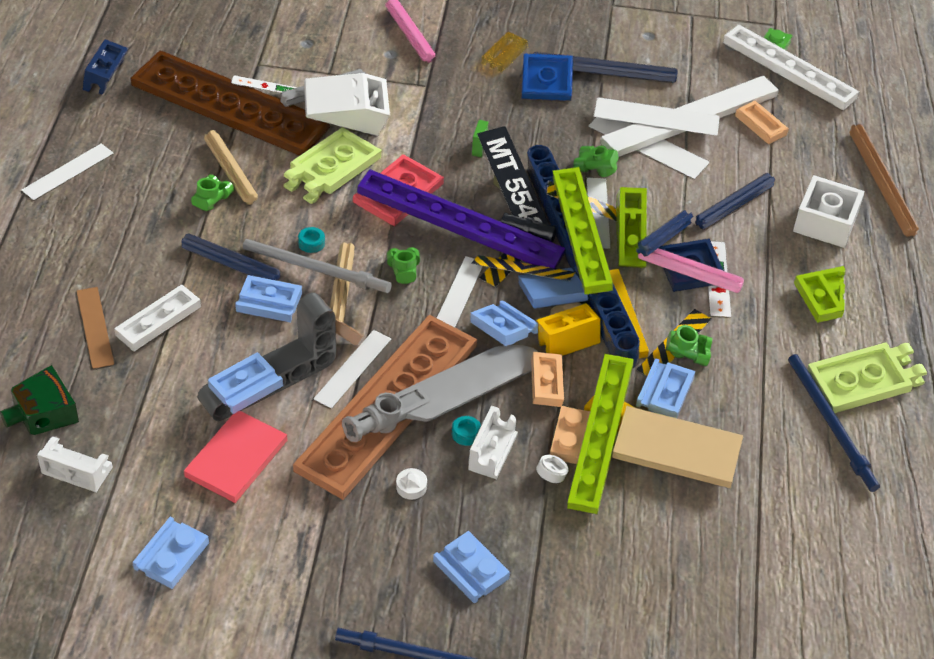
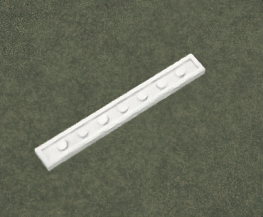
(721, 104)

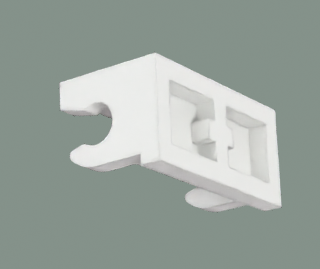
(492, 444)
(73, 466)

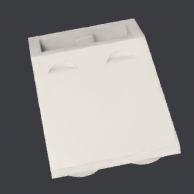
(348, 101)

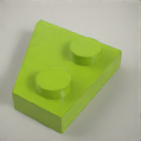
(823, 292)

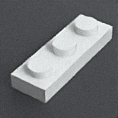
(157, 317)

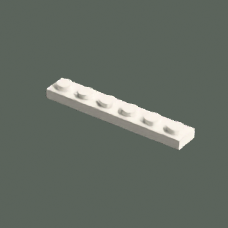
(791, 67)

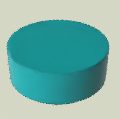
(311, 240)
(465, 430)

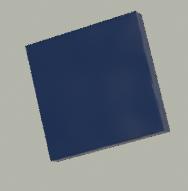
(699, 251)

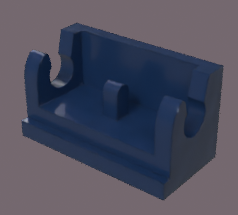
(103, 65)

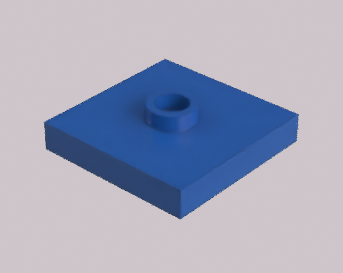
(547, 77)

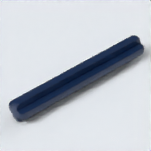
(734, 201)
(664, 233)
(229, 258)

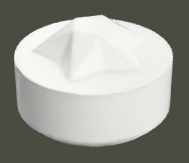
(552, 468)
(411, 483)

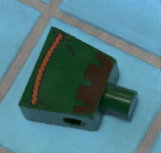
(41, 403)

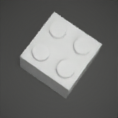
(828, 211)

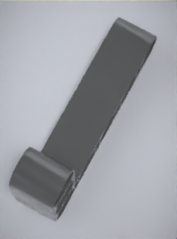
(296, 360)

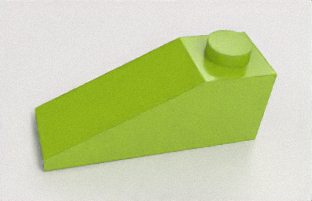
(630, 225)

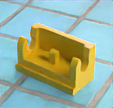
(569, 330)

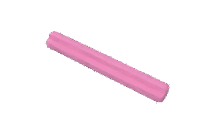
(410, 30)
(695, 270)

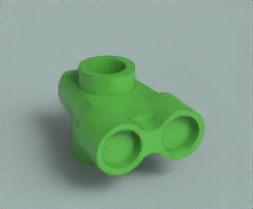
(598, 159)
(211, 191)
(404, 264)
(688, 344)

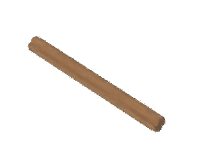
(884, 180)

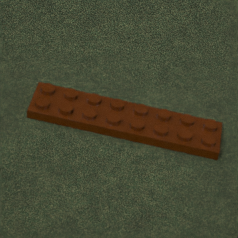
(229, 103)

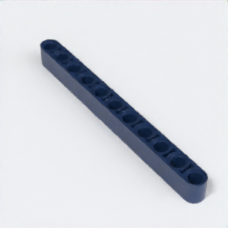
(614, 321)

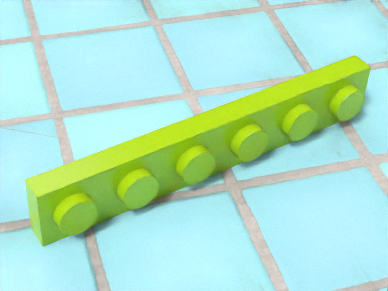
(582, 231)
(600, 434)

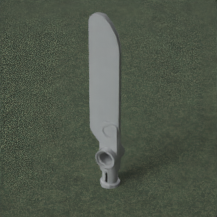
(442, 391)

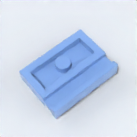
(269, 298)
(504, 323)
(245, 382)
(665, 388)
(171, 552)
(471, 567)

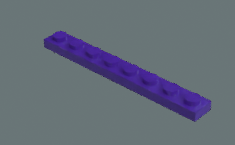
(460, 220)

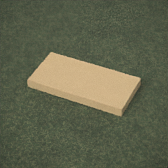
(677, 446)

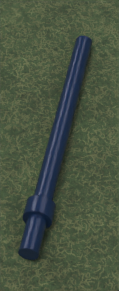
(859, 462)
(369, 641)

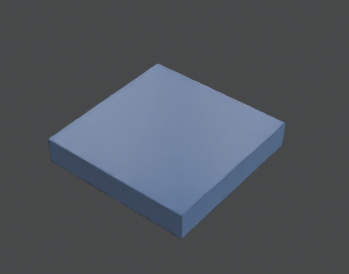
(551, 292)

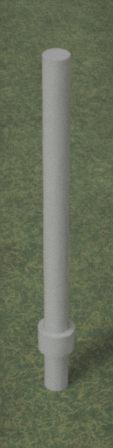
(361, 279)

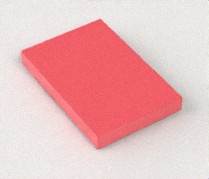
(408, 172)
(235, 456)

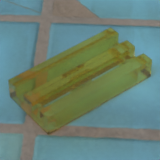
(509, 52)

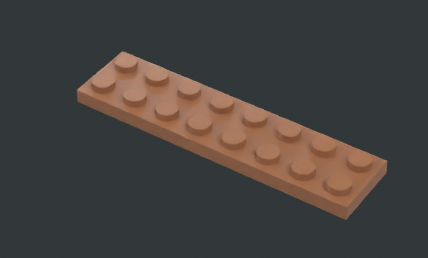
(340, 464)

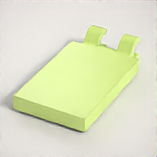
(331, 164)
(866, 375)

